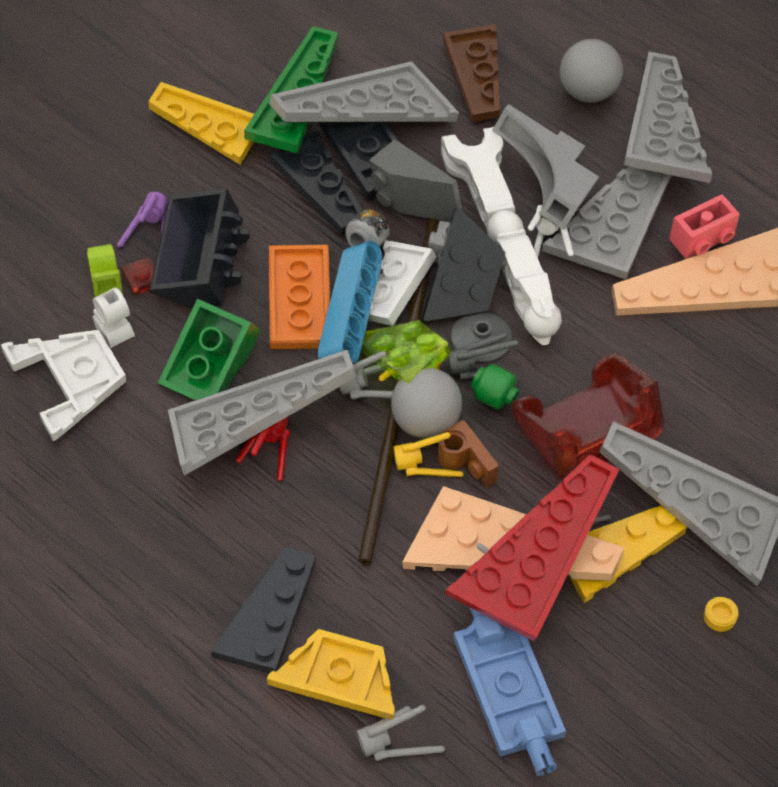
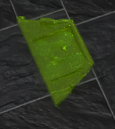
(407, 347)

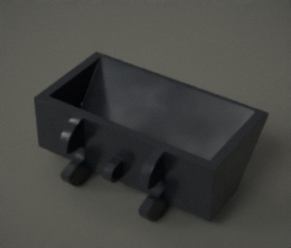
(198, 248)

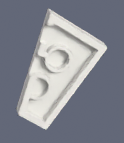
(398, 279)

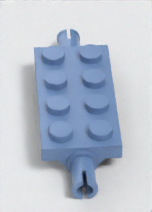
(510, 690)

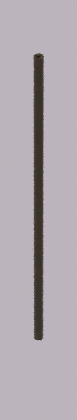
(391, 431)

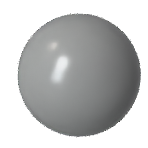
(591, 70)
(427, 403)

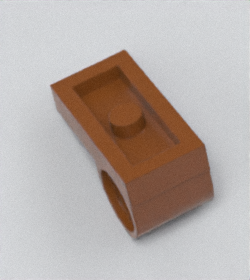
(469, 452)

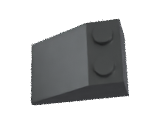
(413, 184)

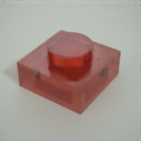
(139, 275)

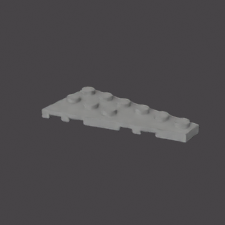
(379, 95)
(613, 222)
(717, 507)

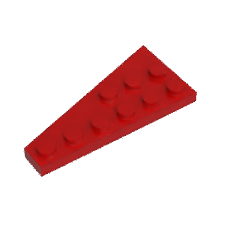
(529, 564)

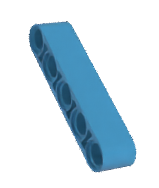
(351, 301)

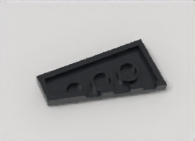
(318, 181)

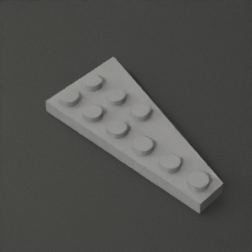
(664, 126)
(234, 415)

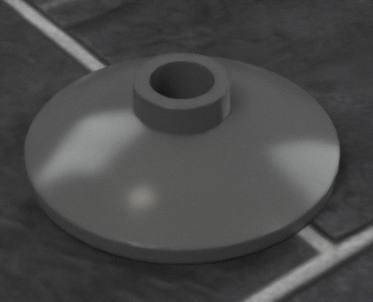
(467, 332)

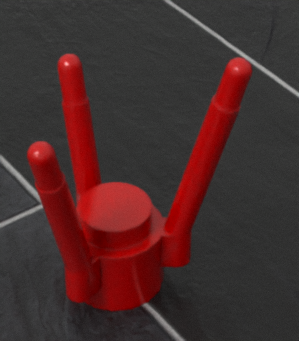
(270, 435)

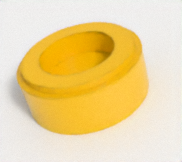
(720, 614)

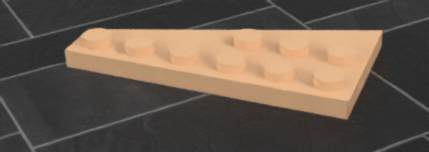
(720, 279)
(463, 521)

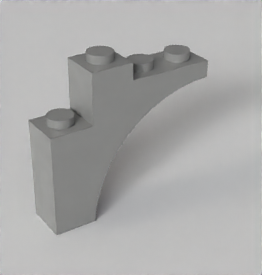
(553, 160)

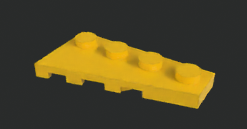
(205, 119)
(640, 537)

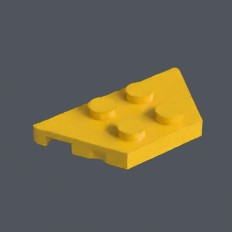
(338, 672)

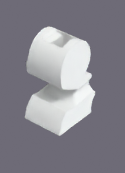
(110, 317)

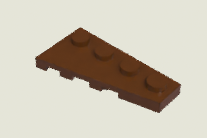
(476, 69)

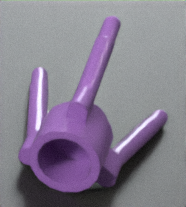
(151, 211)

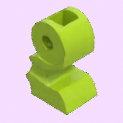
(103, 269)

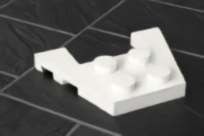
(82, 369)

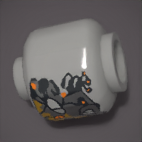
(367, 226)

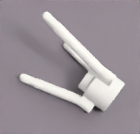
(547, 227)

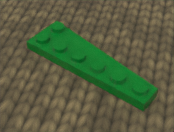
(304, 69)

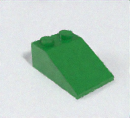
(208, 352)

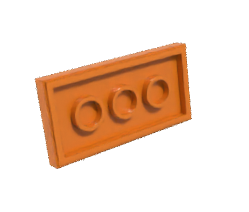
(298, 295)

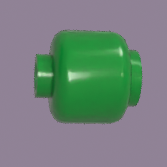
(495, 386)

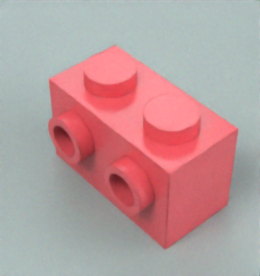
(704, 227)

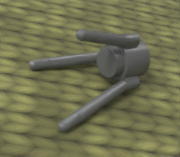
(463, 358)

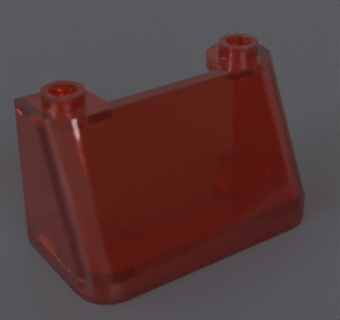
(579, 423)

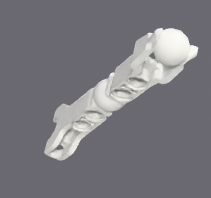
(521, 268)

